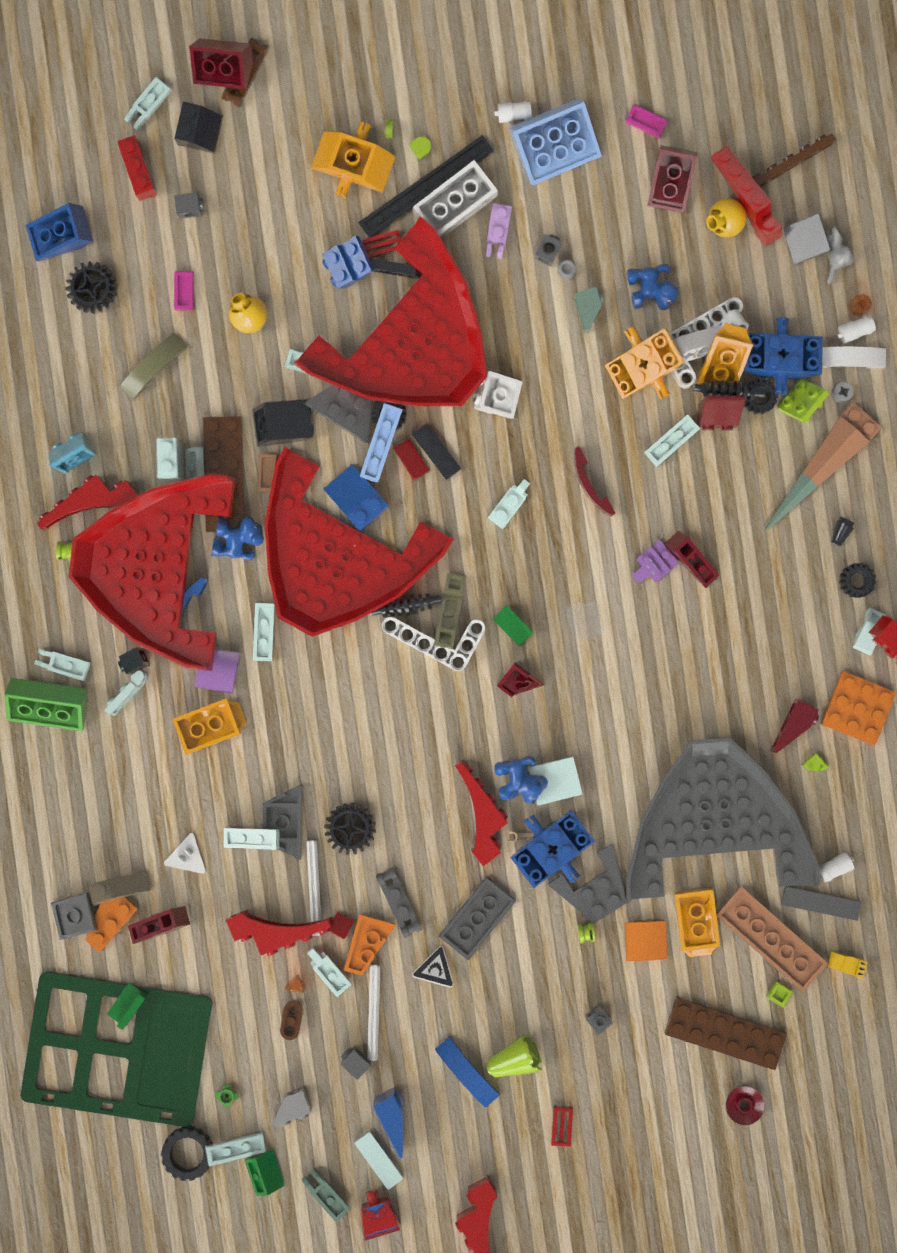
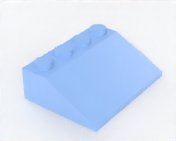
(555, 141)

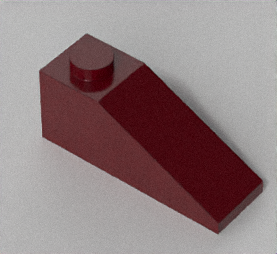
(691, 558)
(797, 721)
(159, 924)

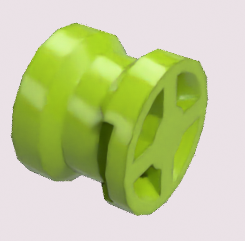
(63, 550)
(584, 934)

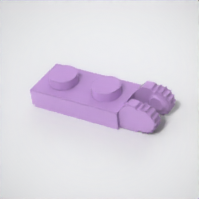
(498, 228)

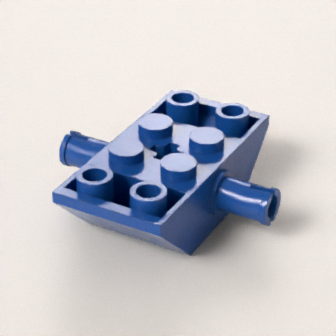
(800, 353)
(538, 863)

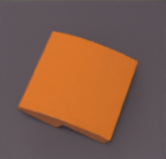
(645, 940)

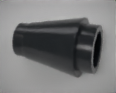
(842, 531)

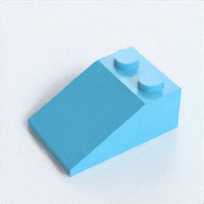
(71, 453)

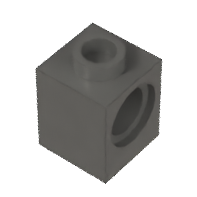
(188, 205)
(548, 258)
(598, 1019)
(355, 1062)

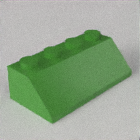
(46, 704)

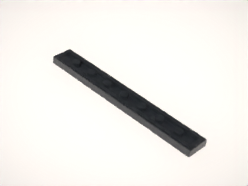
(423, 187)

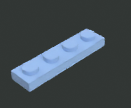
(381, 443)

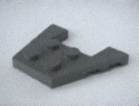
(599, 895)

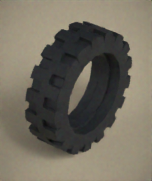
(167, 1159)

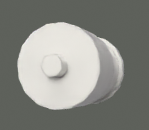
(513, 111)
(854, 329)
(837, 866)

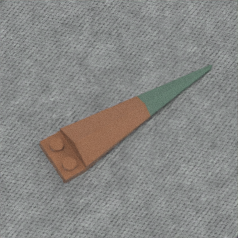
(844, 440)

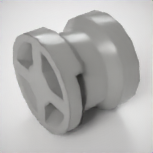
(838, 394)

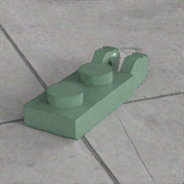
(326, 1196)

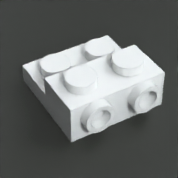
(498, 395)

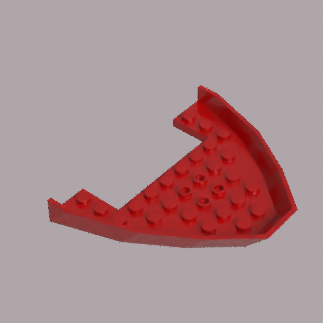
(426, 345)
(137, 565)
(327, 570)

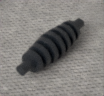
(728, 390)
(406, 605)

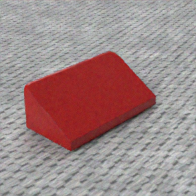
(411, 459)

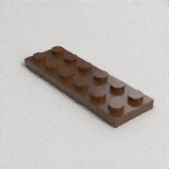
(225, 457)
(725, 1033)

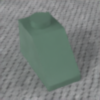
(588, 305)

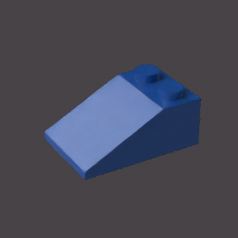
(59, 232)
(356, 498)
(390, 1111)

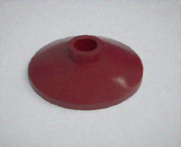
(751, 1112)

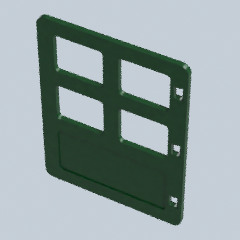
(162, 1057)

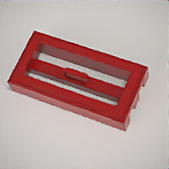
(380, 237)
(562, 1109)

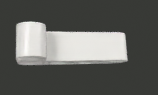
(698, 343)

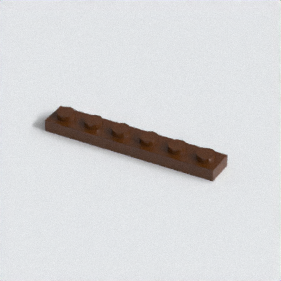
(792, 161)

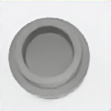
(566, 269)

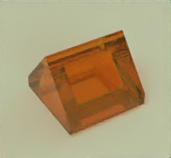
(295, 985)

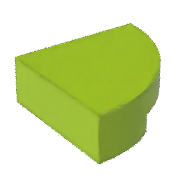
(389, 128)
(815, 763)

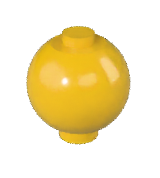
(727, 218)
(247, 313)

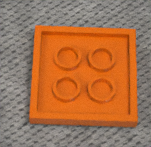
(858, 708)

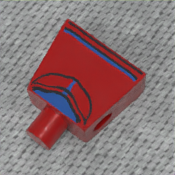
(378, 1216)

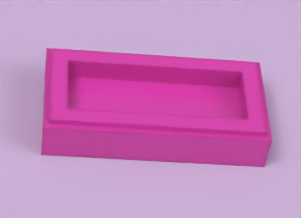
(646, 121)
(183, 290)

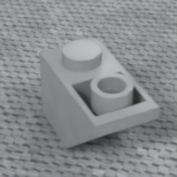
(294, 1105)

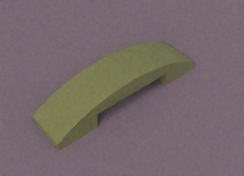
(152, 364)
(450, 611)

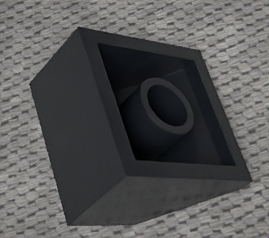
(198, 127)

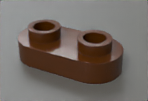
(291, 1019)

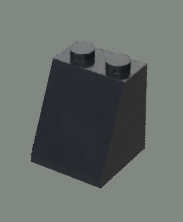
(282, 422)

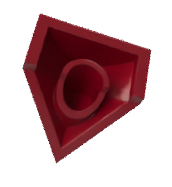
(518, 681)

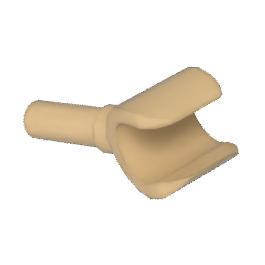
(520, 835)

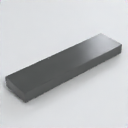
(821, 903)

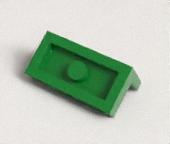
(512, 625)
(127, 1005)
(264, 1173)

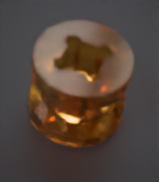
(857, 307)

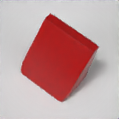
(341, 925)

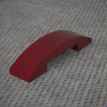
(603, 504)

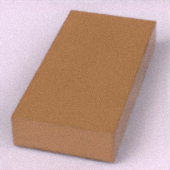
(266, 467)

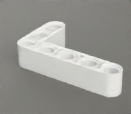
(708, 322)
(431, 651)

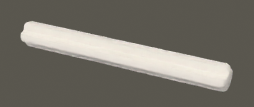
(314, 886)
(373, 1021)

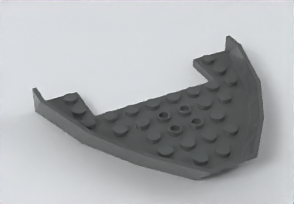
(718, 804)

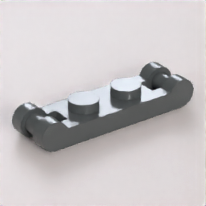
(399, 902)

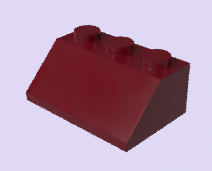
(221, 63)

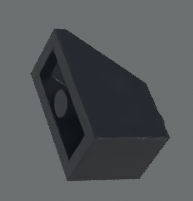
(133, 660)

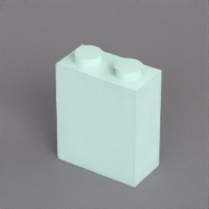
(170, 460)
(561, 777)

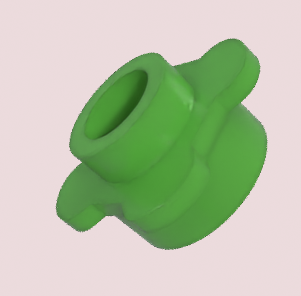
(226, 1101)

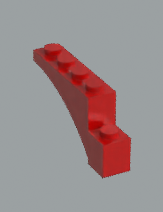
(750, 195)
(89, 496)
(487, 816)
(273, 935)
(475, 1220)

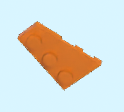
(109, 920)
(366, 942)

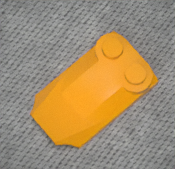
(726, 355)
(209, 725)
(697, 921)

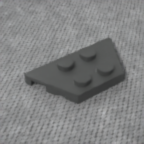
(344, 410)
(285, 814)

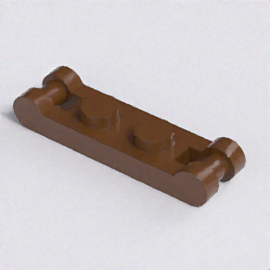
(257, 62)

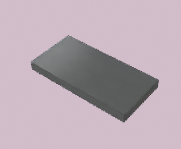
(477, 918)

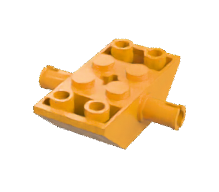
(371, 164)
(645, 363)

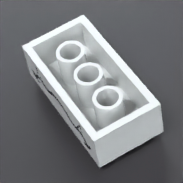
(456, 199)

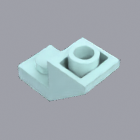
(863, 640)

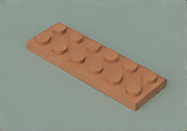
(771, 938)

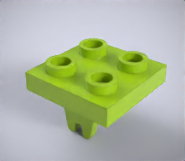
(803, 401)

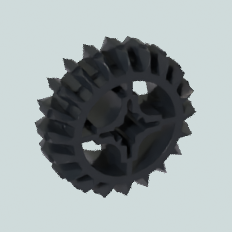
(85, 272)
(348, 845)

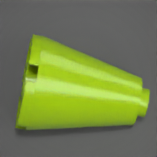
(516, 1059)

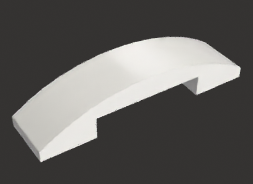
(853, 357)

